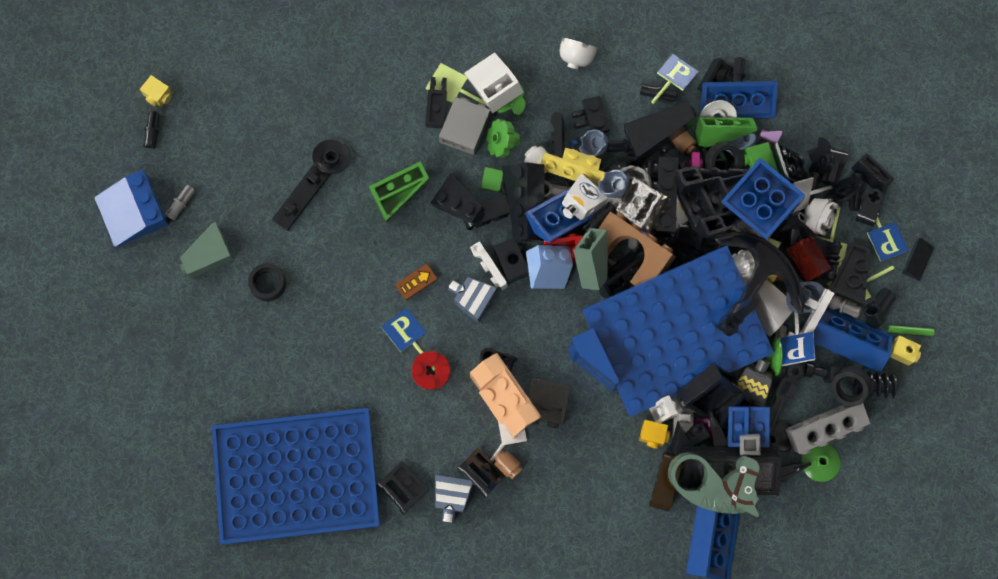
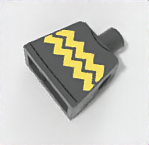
(756, 381)

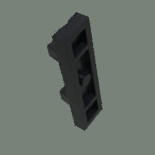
(300, 198)

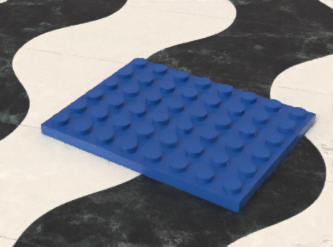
(667, 329)
(295, 476)

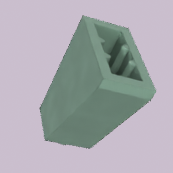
(205, 253)
(592, 258)

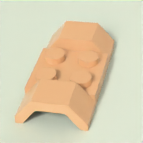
(504, 395)

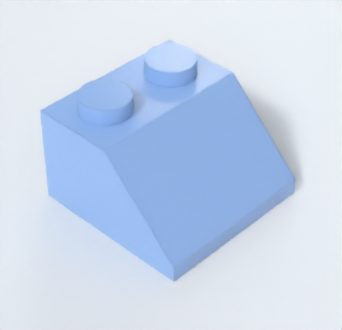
(549, 266)

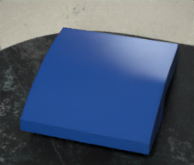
(748, 420)

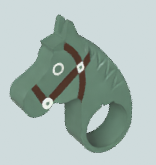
(727, 495)

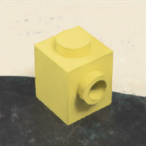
(156, 92)
(905, 350)

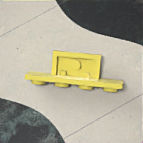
(573, 164)

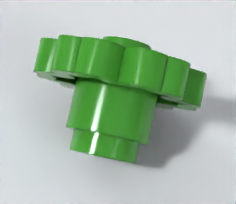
(502, 138)

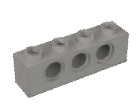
(799, 432)

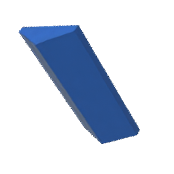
(749, 98)
(550, 222)

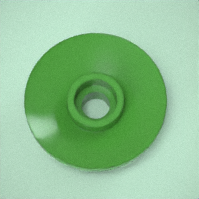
(776, 358)
(822, 472)

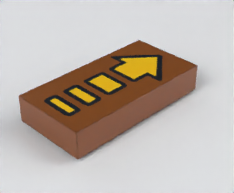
(416, 282)

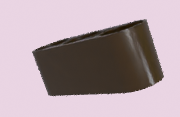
(663, 489)

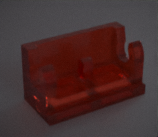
(809, 259)

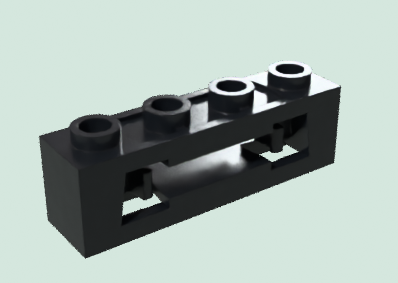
(624, 271)

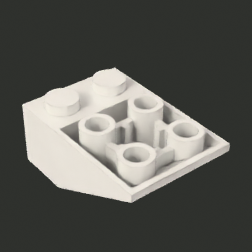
(494, 82)

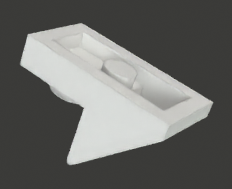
(665, 409)

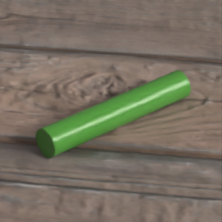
(911, 330)

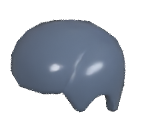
(594, 143)
(614, 184)

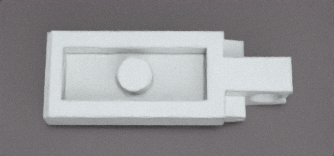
(488, 265)

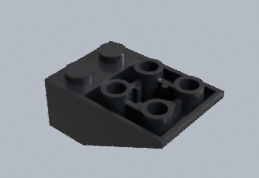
(789, 163)

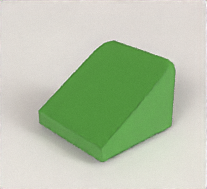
(492, 179)

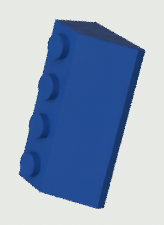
(853, 339)
(712, 544)

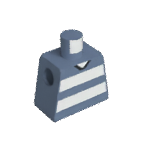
(472, 296)
(451, 496)

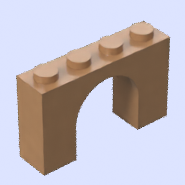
(656, 258)

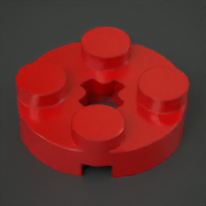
(430, 381)

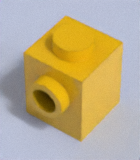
(654, 434)

